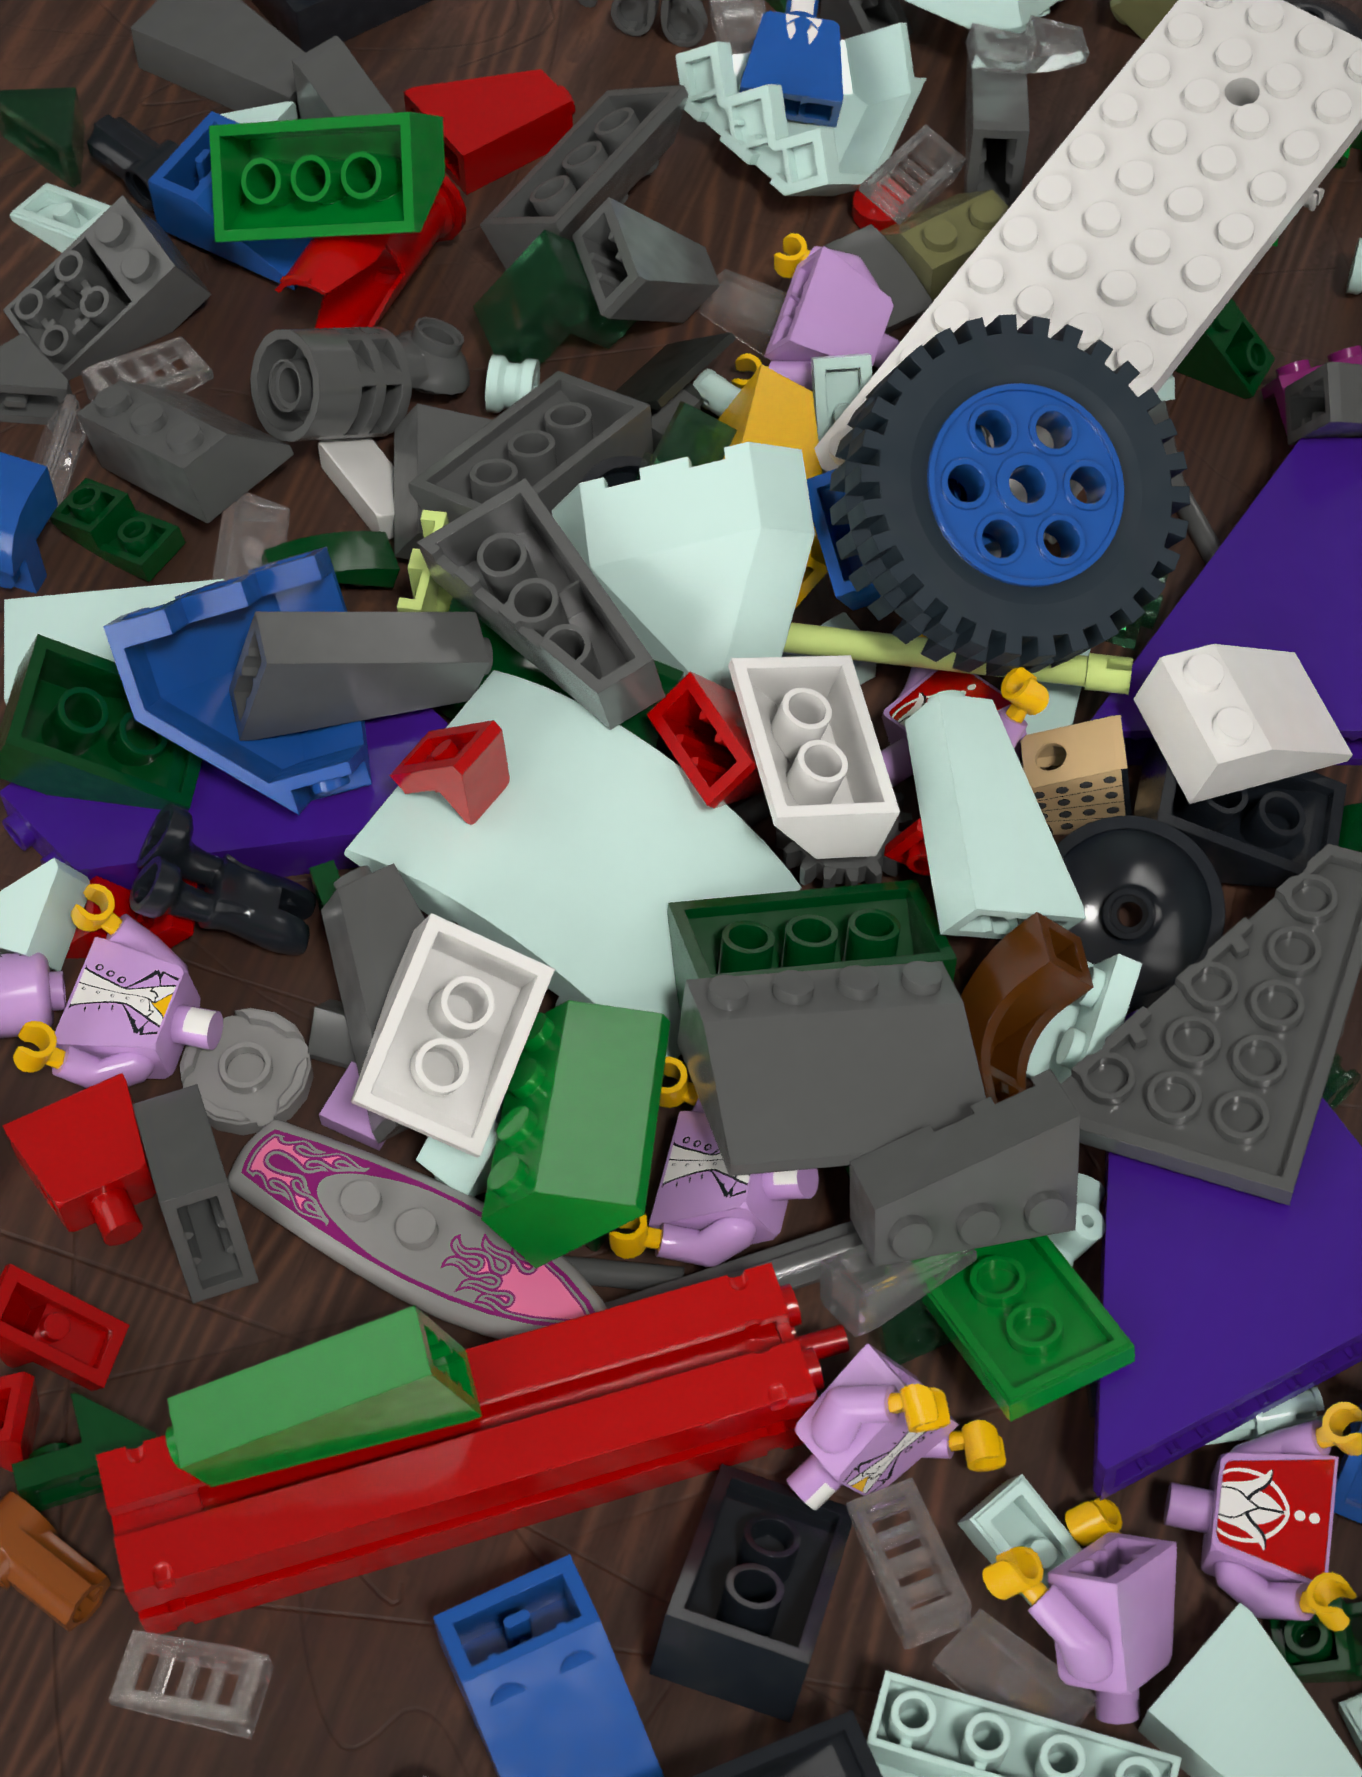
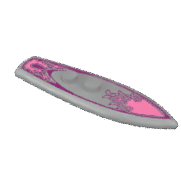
(405, 1233)

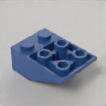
(185, 208)
(545, 1680)

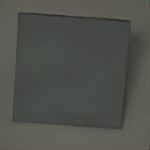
(674, 369)

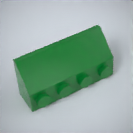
(325, 176)
(577, 1129)

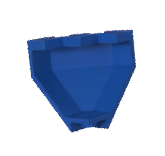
(180, 671)

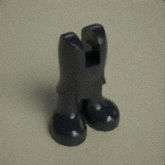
(234, 896)

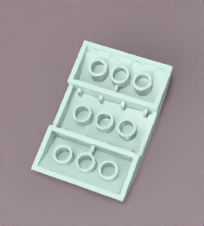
(573, 851)

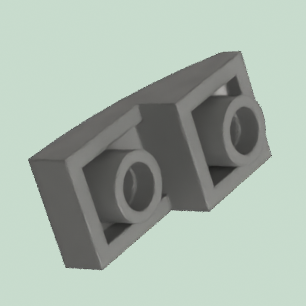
(889, 272)

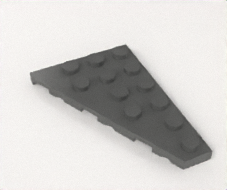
(1241, 1047)

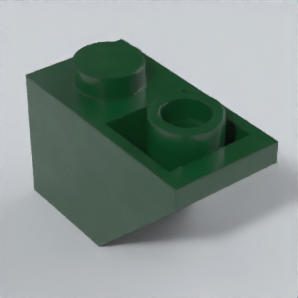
(1229, 355)

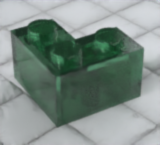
(544, 302)

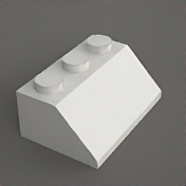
(816, 753)

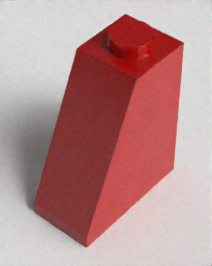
(495, 122)
(708, 739)

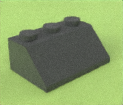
(178, 447)

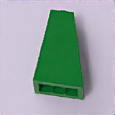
(324, 1400)

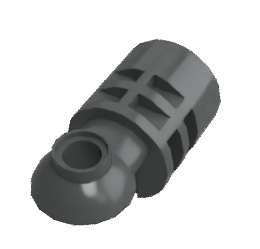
(352, 378)

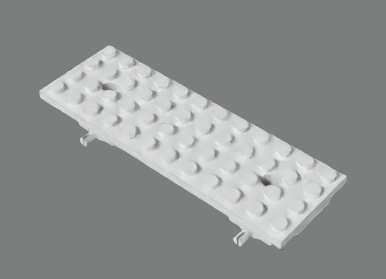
(1162, 192)

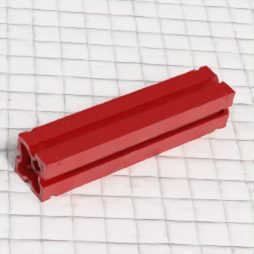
(563, 1427)

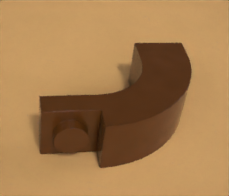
(1016, 995)

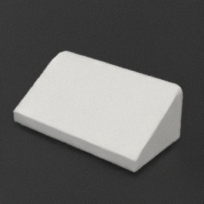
(363, 478)

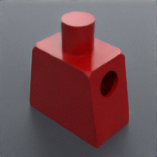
(88, 1159)

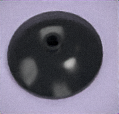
(1162, 872)

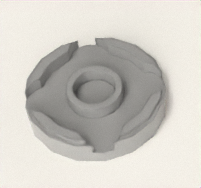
(253, 1073)

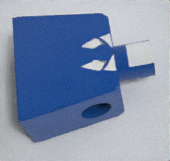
(801, 57)

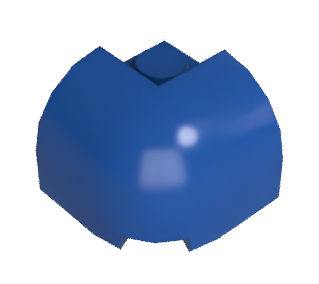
(25, 508)

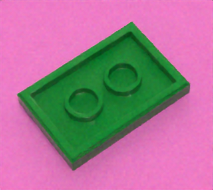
(1028, 1325)

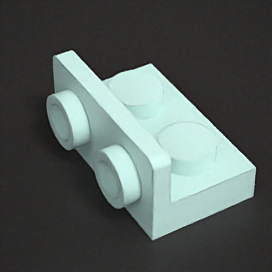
(1088, 1020)

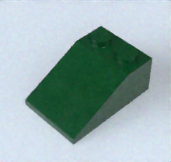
(77, 737)

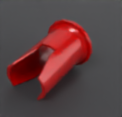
(369, 271)

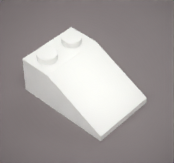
(1237, 719)
(451, 1034)

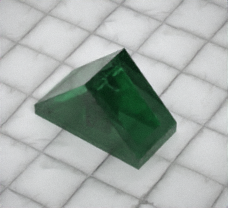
(47, 128)

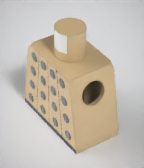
(1078, 773)

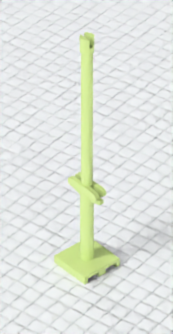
(1093, 672)

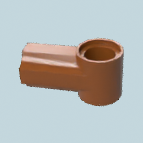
(45, 1566)

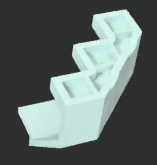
(802, 155)
(700, 553)

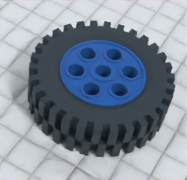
(928, 546)

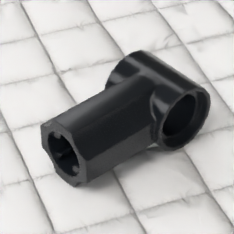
(129, 154)

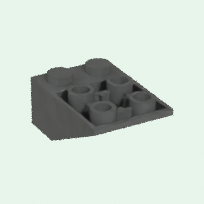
(108, 292)

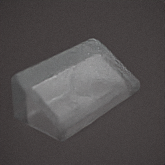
(61, 445)
(245, 533)

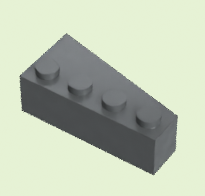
(544, 601)

